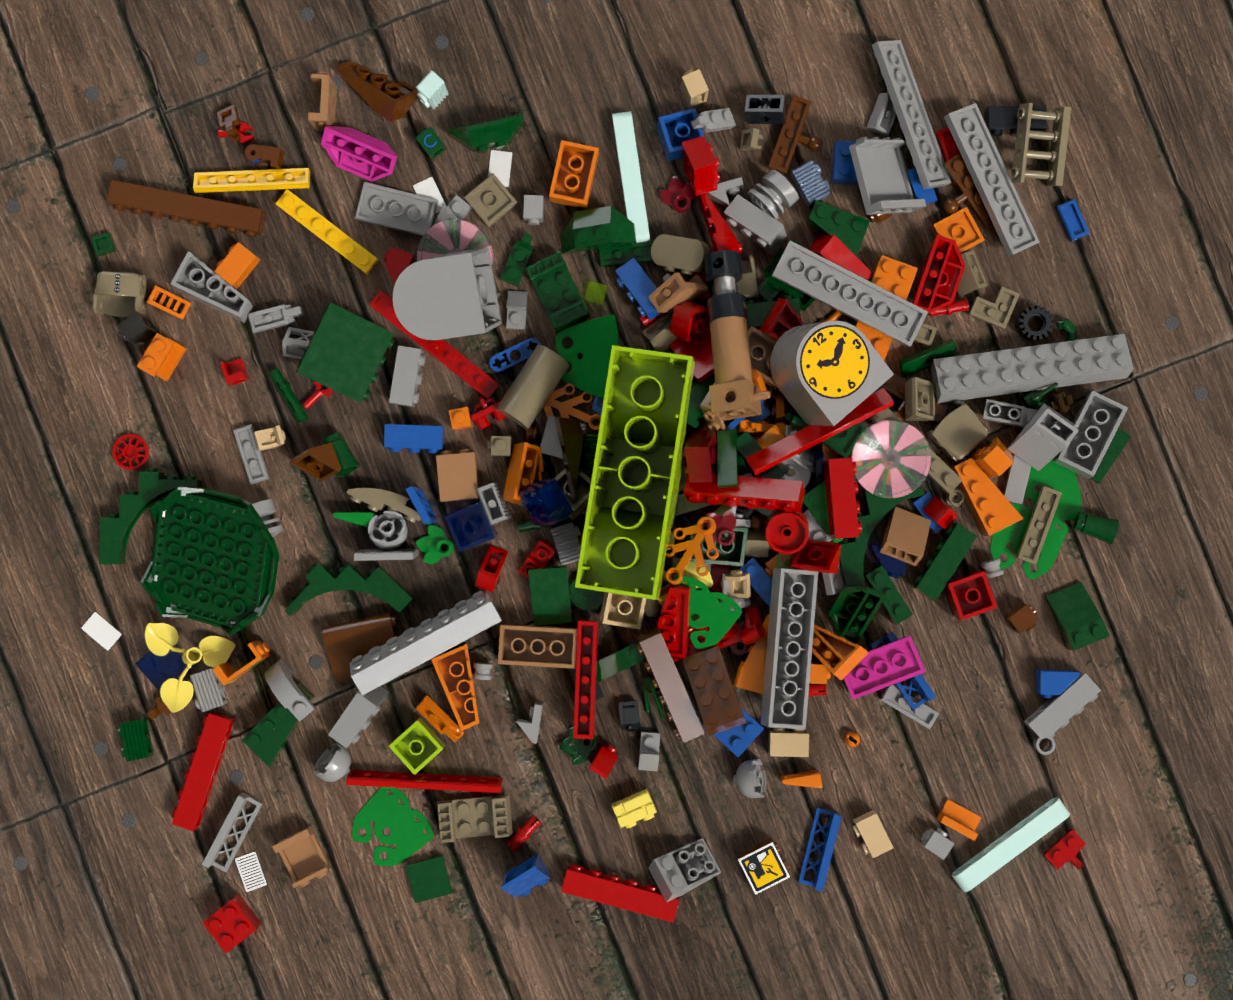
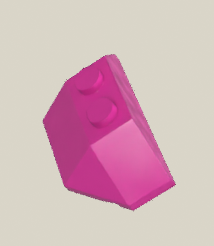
(358, 152)

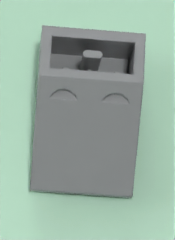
(1043, 437)
(684, 869)

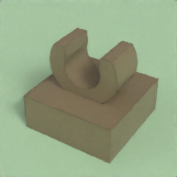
(750, 139)

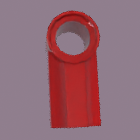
(753, 629)

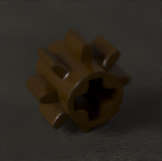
(1061, 402)

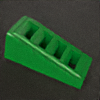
(359, 518)

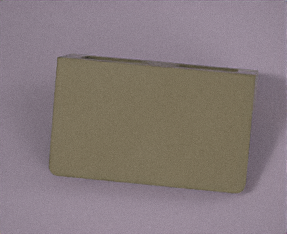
(972, 276)
(659, 334)

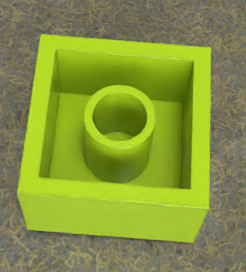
(417, 746)

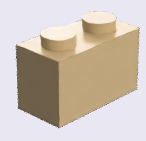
(694, 88)
(788, 743)
(872, 833)

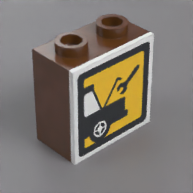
(763, 865)

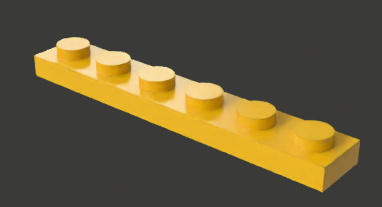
(251, 180)
(327, 231)

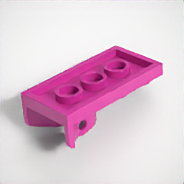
(885, 667)

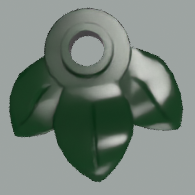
(577, 747)

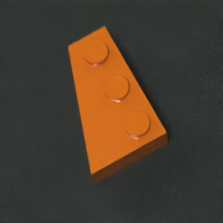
(993, 458)
(523, 470)
(836, 652)

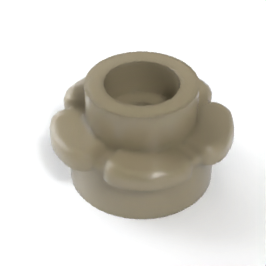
(955, 502)

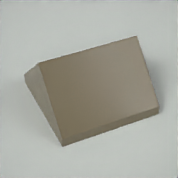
(919, 400)

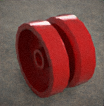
(787, 541)

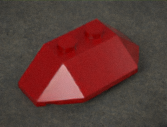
(939, 275)

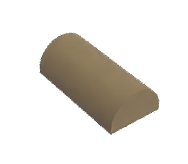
(533, 386)

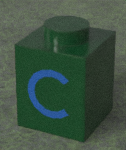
(430, 142)

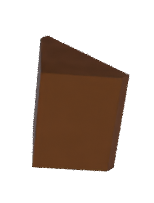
(318, 462)

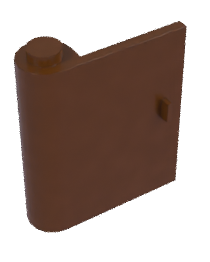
(356, 638)

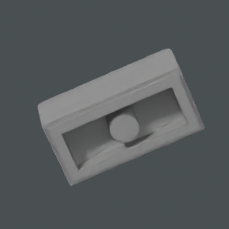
(882, 115)

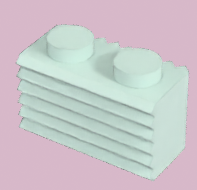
(431, 90)

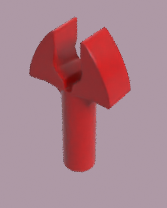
(243, 139)
(316, 395)

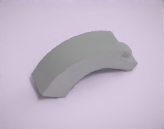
(286, 691)

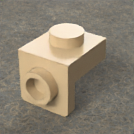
(269, 438)
(739, 584)

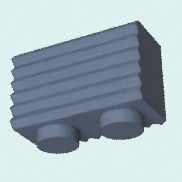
(810, 183)

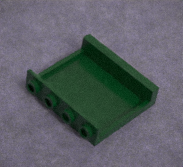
(345, 353)

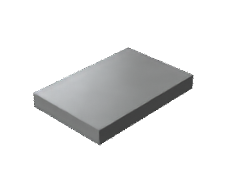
(380, 554)

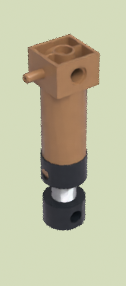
(734, 390)

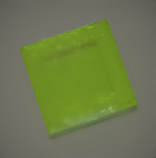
(595, 292)

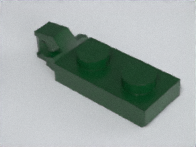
(518, 261)

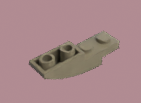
(380, 498)

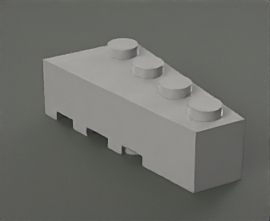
(207, 287)

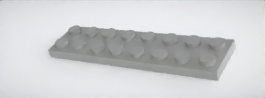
(911, 113)
(991, 179)
(849, 294)

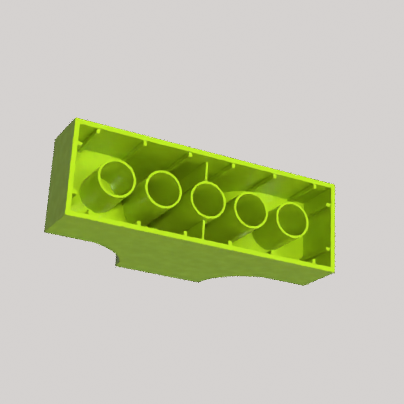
(636, 472)

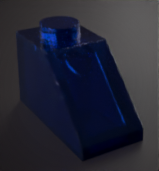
(891, 565)

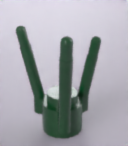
(1032, 398)
(648, 685)

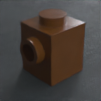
(1022, 618)

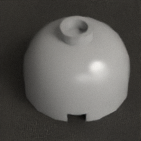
(388, 530)
(333, 764)
(750, 779)

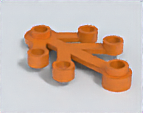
(566, 407)
(692, 548)

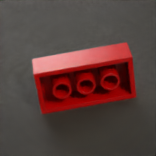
(841, 498)

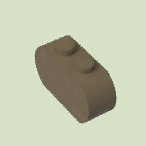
(679, 253)

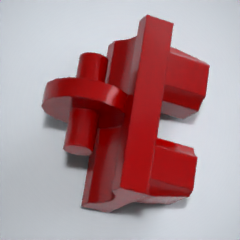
(481, 417)

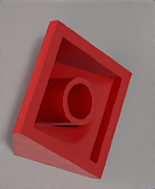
(818, 557)

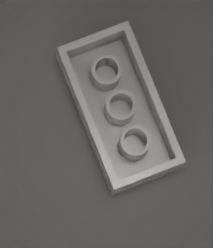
(1097, 425)

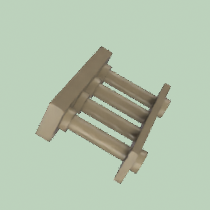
(1058, 146)

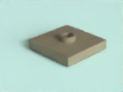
(490, 200)

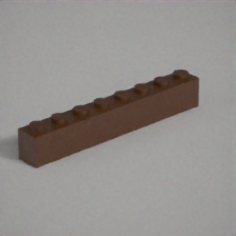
(186, 207)

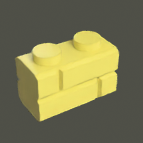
(634, 808)

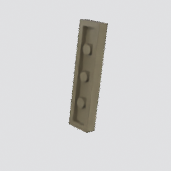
(1039, 525)

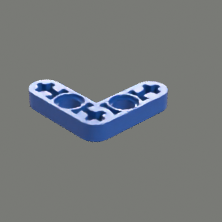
(522, 347)

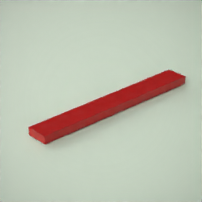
(440, 350)
(815, 434)
(424, 781)

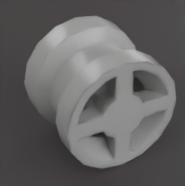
(992, 568)
(482, 671)

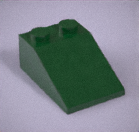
(1076, 617)

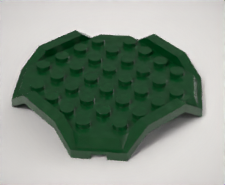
(211, 559)

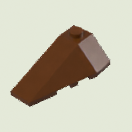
(383, 95)

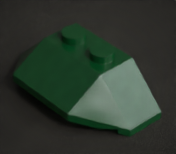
(489, 133)
(596, 230)
(854, 611)

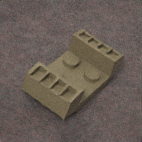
(474, 817)

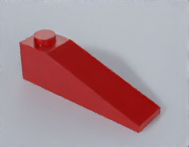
(718, 230)

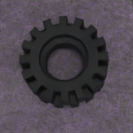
(1043, 315)

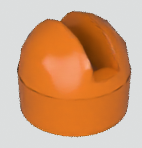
(854, 735)

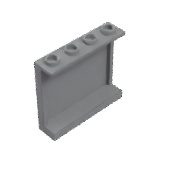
(883, 176)

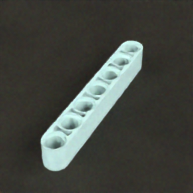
(630, 174)
(1010, 844)

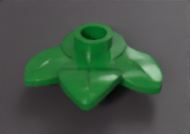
(432, 545)

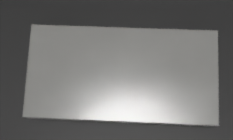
(396, 209)

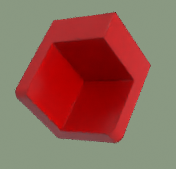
(234, 372)
(940, 513)

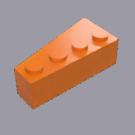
(984, 499)
(456, 678)

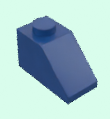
(1053, 681)

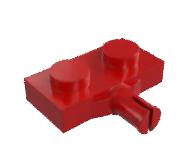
(1065, 850)

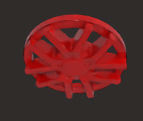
(130, 452)

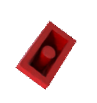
(397, 262)
(491, 568)
(604, 760)

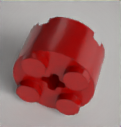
(690, 322)

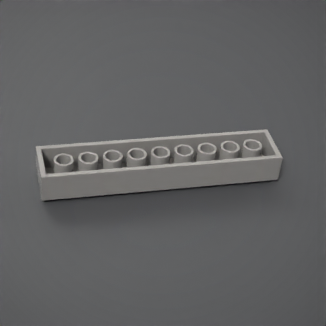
(1031, 368)

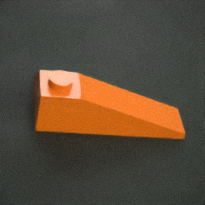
(752, 671)

